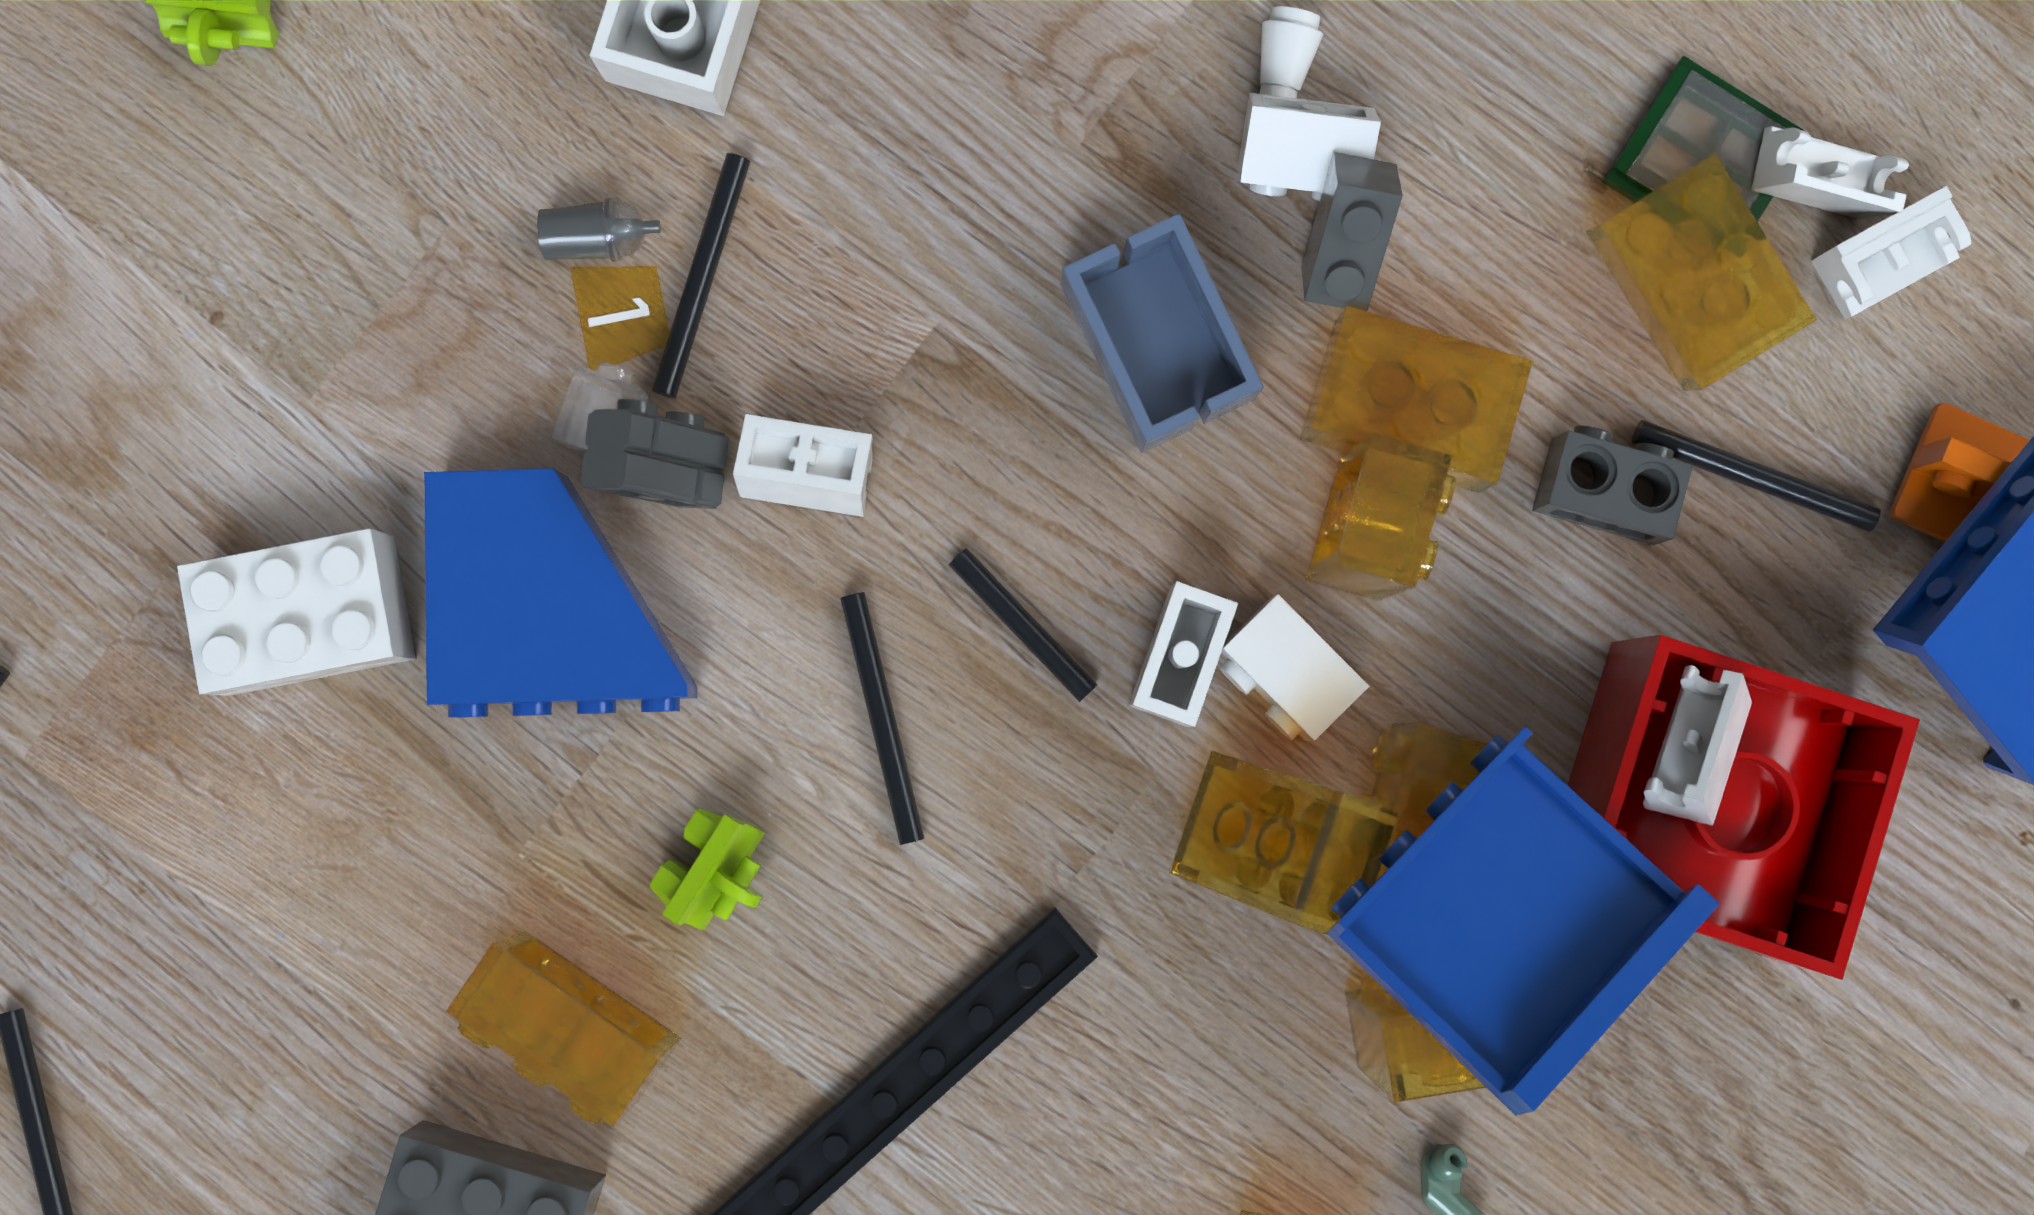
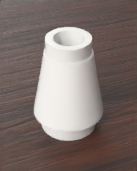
(1287, 50)

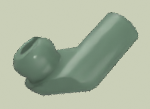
(1442, 1181)

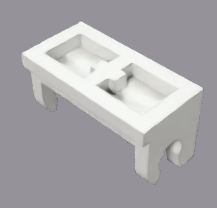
(1826, 174)
(1893, 253)
(803, 465)
(1699, 746)

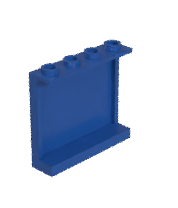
(1975, 618)
(1516, 924)

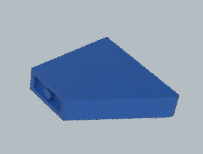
(534, 603)

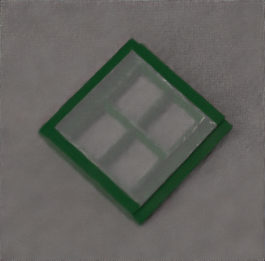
(1688, 122)

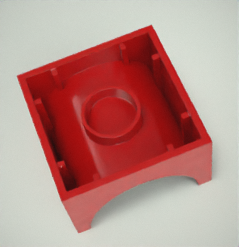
(1796, 813)

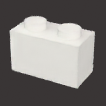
(1294, 140)
(1183, 654)
(1290, 670)

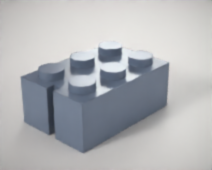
(1160, 333)

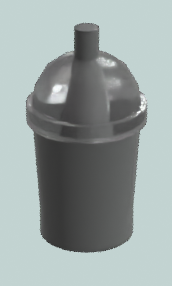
(593, 231)

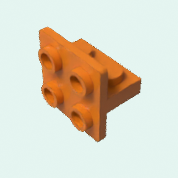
(1952, 470)

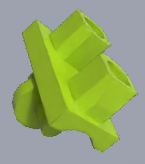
(216, 25)
(717, 877)

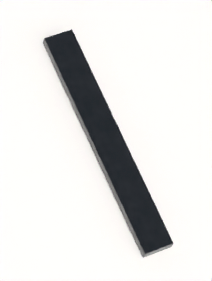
(916, 1073)

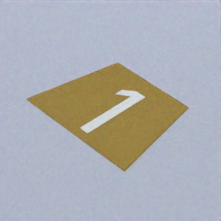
(619, 312)

